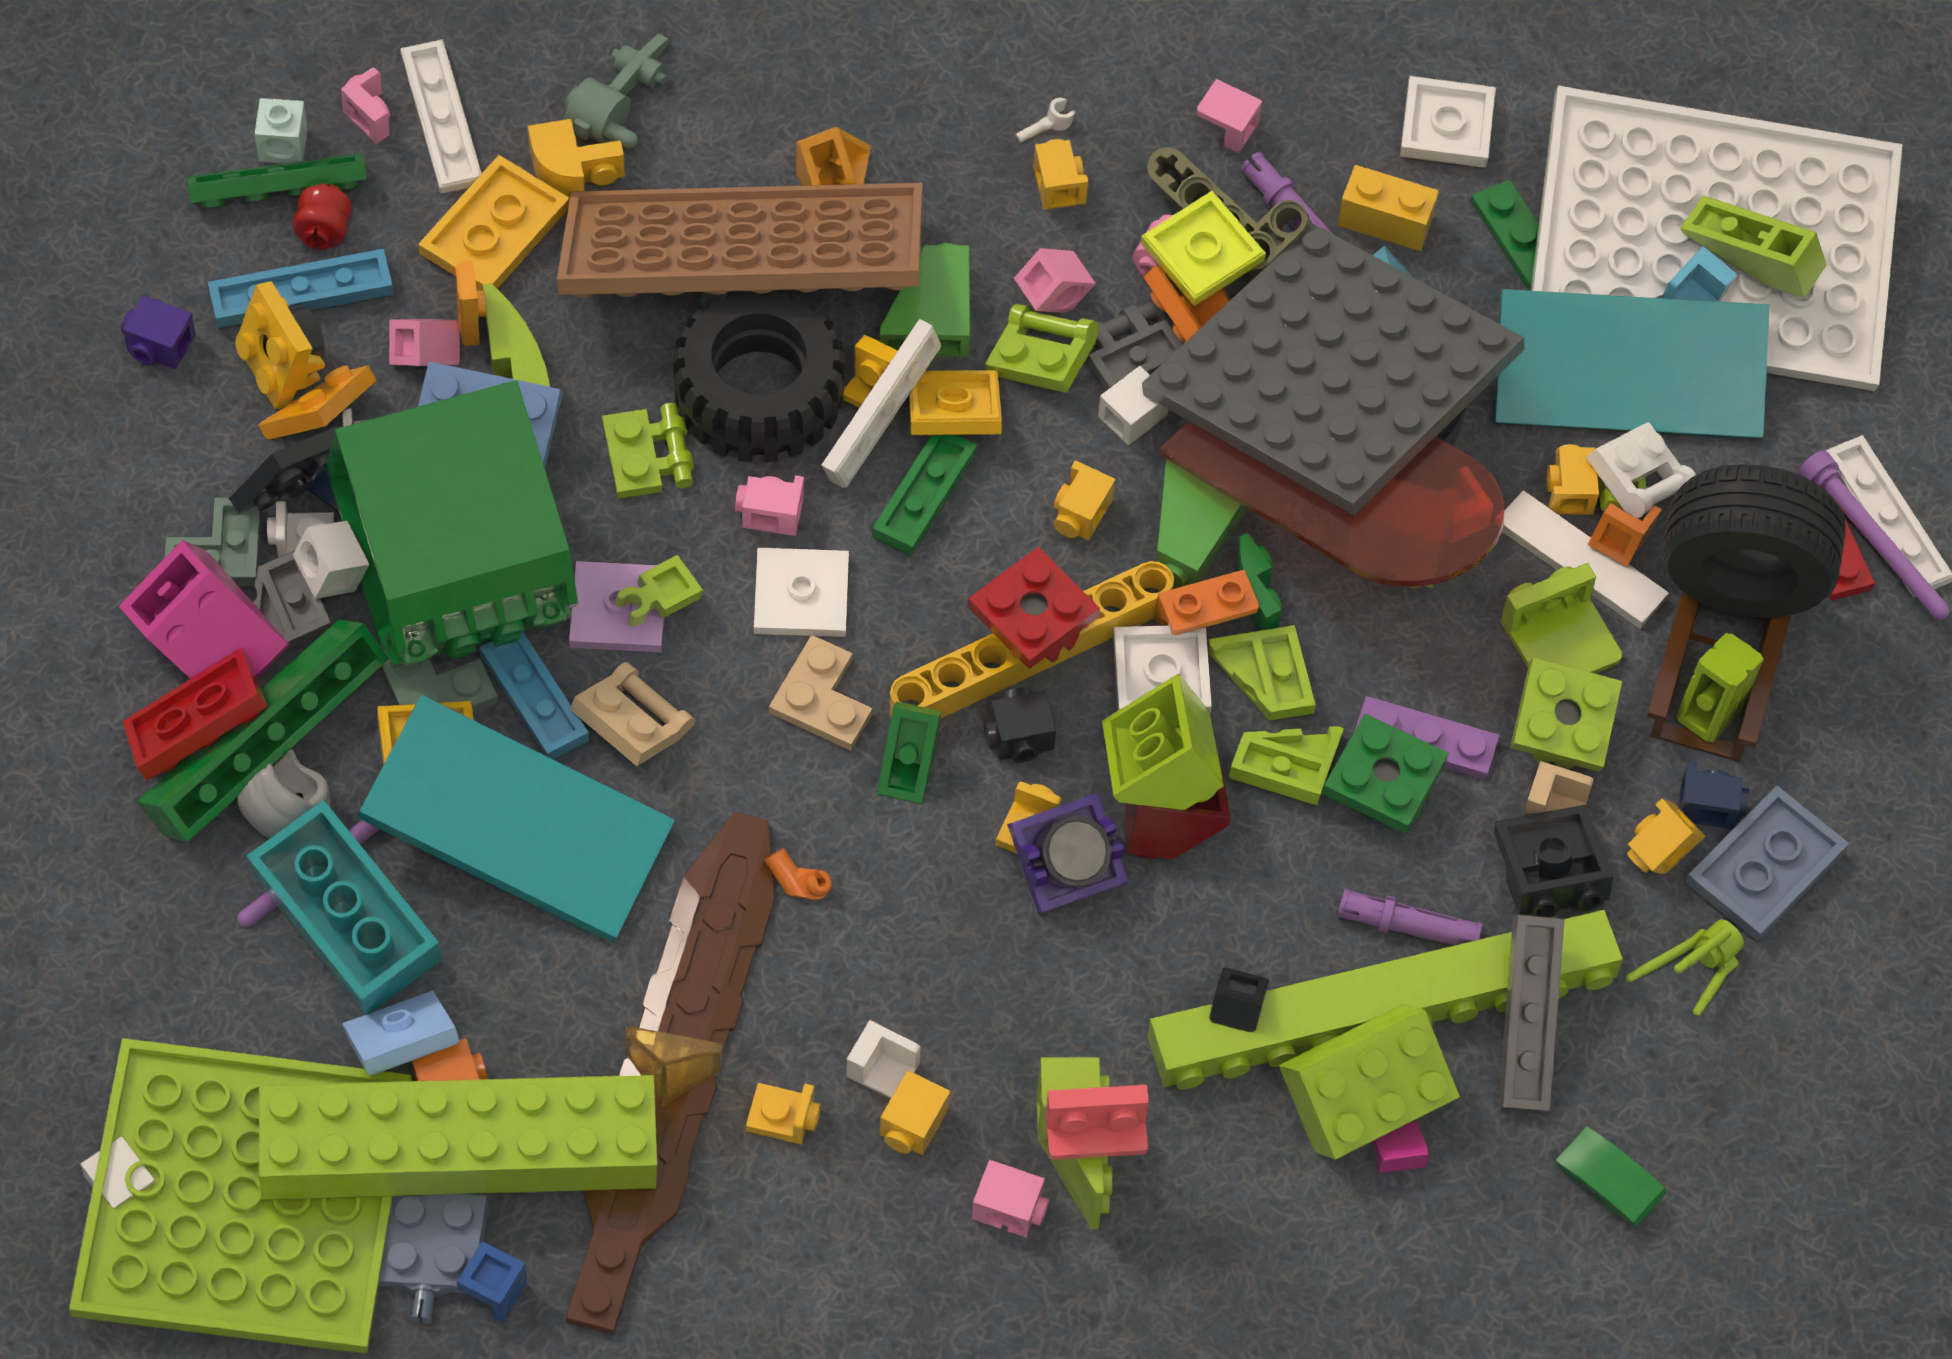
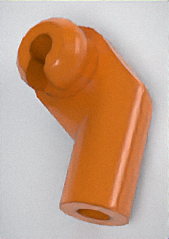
(797, 881)

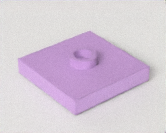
(598, 621)

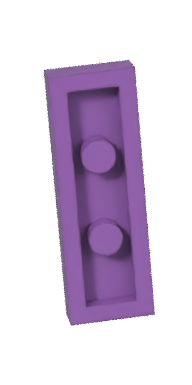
(1468, 747)

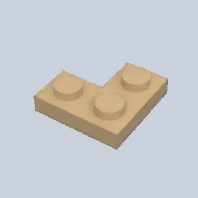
(810, 699)

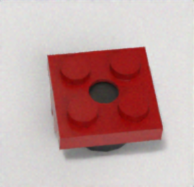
(1034, 609)

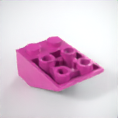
(200, 614)

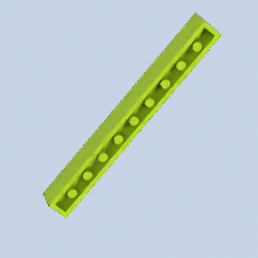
(1301, 1016)

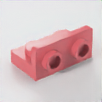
(1097, 1122)

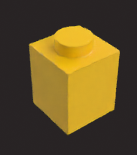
(914, 1114)

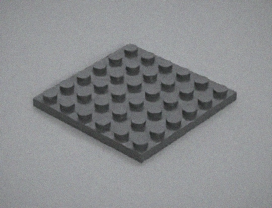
(1333, 368)

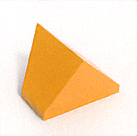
(831, 159)

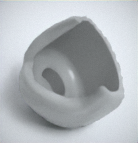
(273, 797)

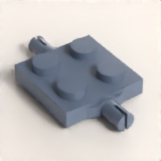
(431, 1245)

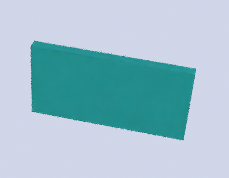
(1634, 363)
(516, 818)

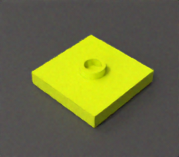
(1203, 248)

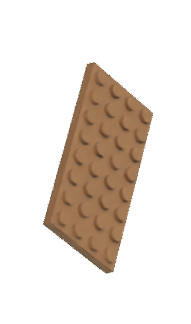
(742, 239)

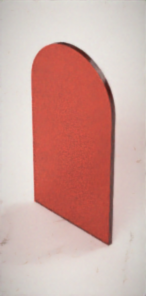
(1415, 532)

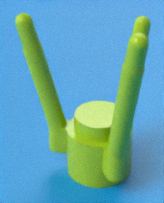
(1711, 947)

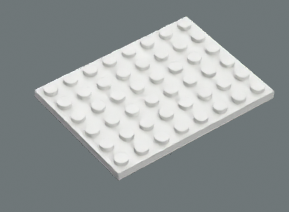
(1634, 170)

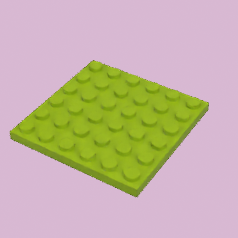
(200, 1240)

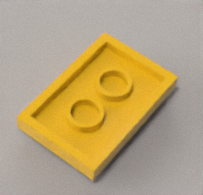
(495, 223)

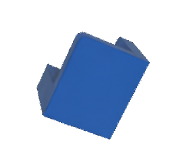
(494, 1279)

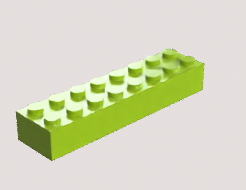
(457, 1137)

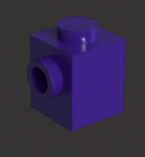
(158, 332)

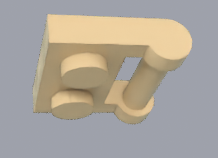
(625, 723)

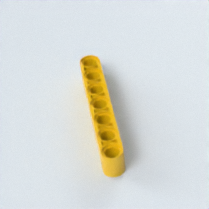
(978, 682)

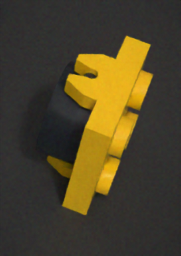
(280, 345)

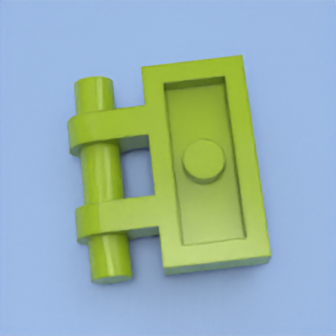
(633, 452)

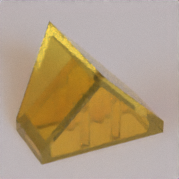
(673, 1059)

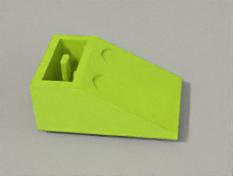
(1085, 1178)

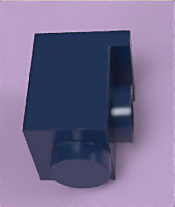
(1712, 797)

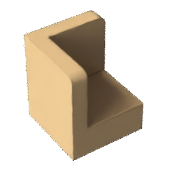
(1557, 789)

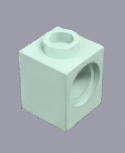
(280, 131)

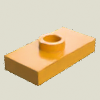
(470, 303)

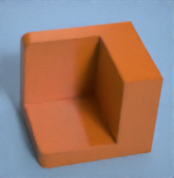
(1621, 534)

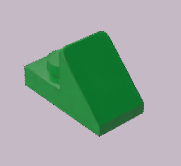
(909, 752)

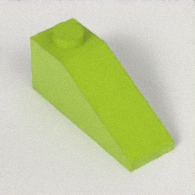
(1757, 244)

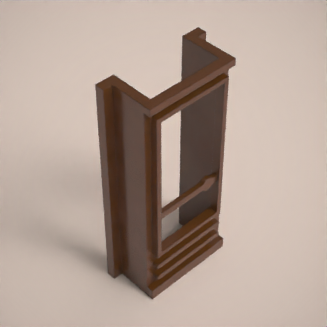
(1755, 704)

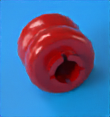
(322, 216)

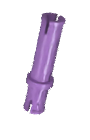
(1276, 188)
(1401, 918)

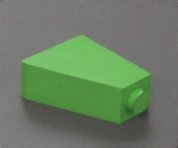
(939, 300)
(1193, 524)

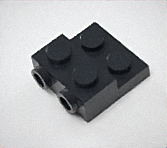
(1554, 862)

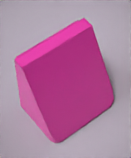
(1401, 1149)

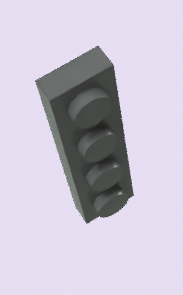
(1531, 1012)

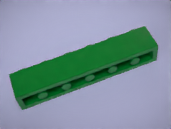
(296, 703)

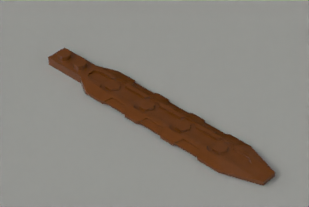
(692, 995)

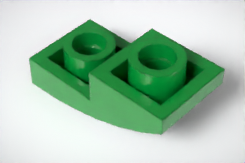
(1258, 569)
(1611, 1175)

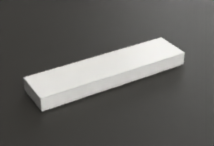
(441, 115)
(882, 404)
(1879, 496)
(1565, 545)

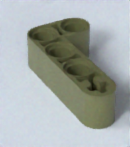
(1266, 232)

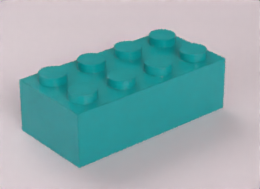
(344, 907)

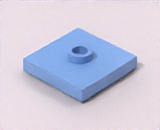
(401, 1033)

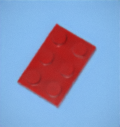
(194, 714)

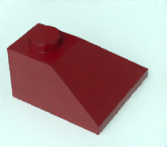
(1171, 832)

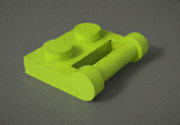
(1041, 360)

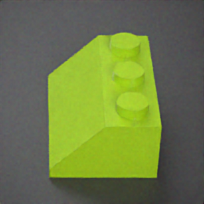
(1163, 749)

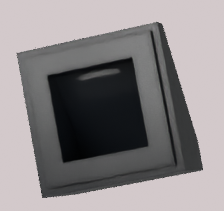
(1238, 999)

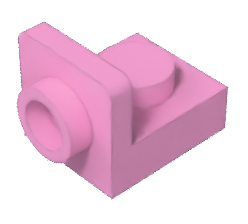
(364, 106)

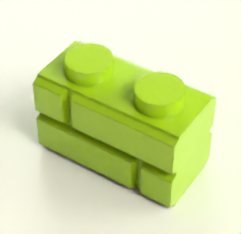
(1719, 687)

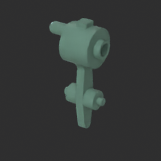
(602, 109)

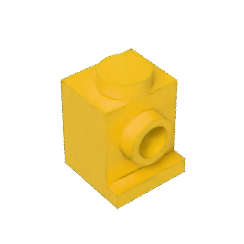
(1059, 175)
(1572, 481)
(1083, 501)
(1663, 839)

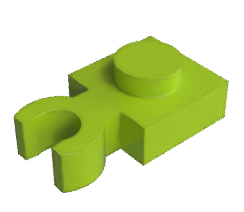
(662, 588)

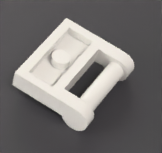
(1633, 458)

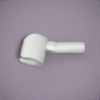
(1052, 120)

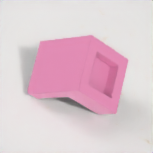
(1232, 111)
(424, 340)

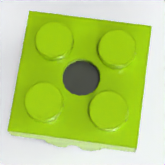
(1566, 715)

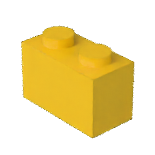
(1387, 207)

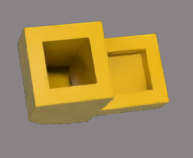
(568, 167)

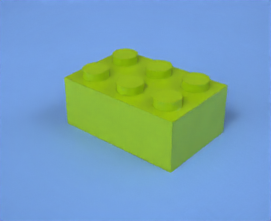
(1369, 1081)

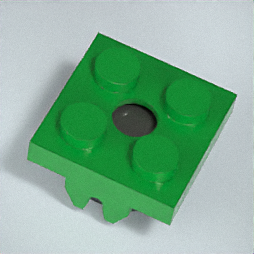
(1385, 774)

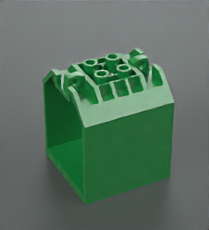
(453, 524)

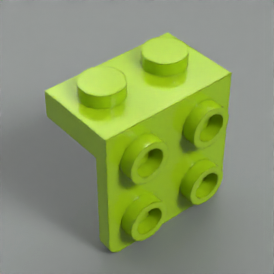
(1560, 622)

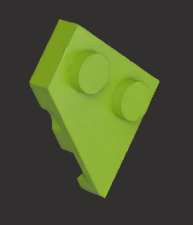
(1267, 670)
(1287, 761)

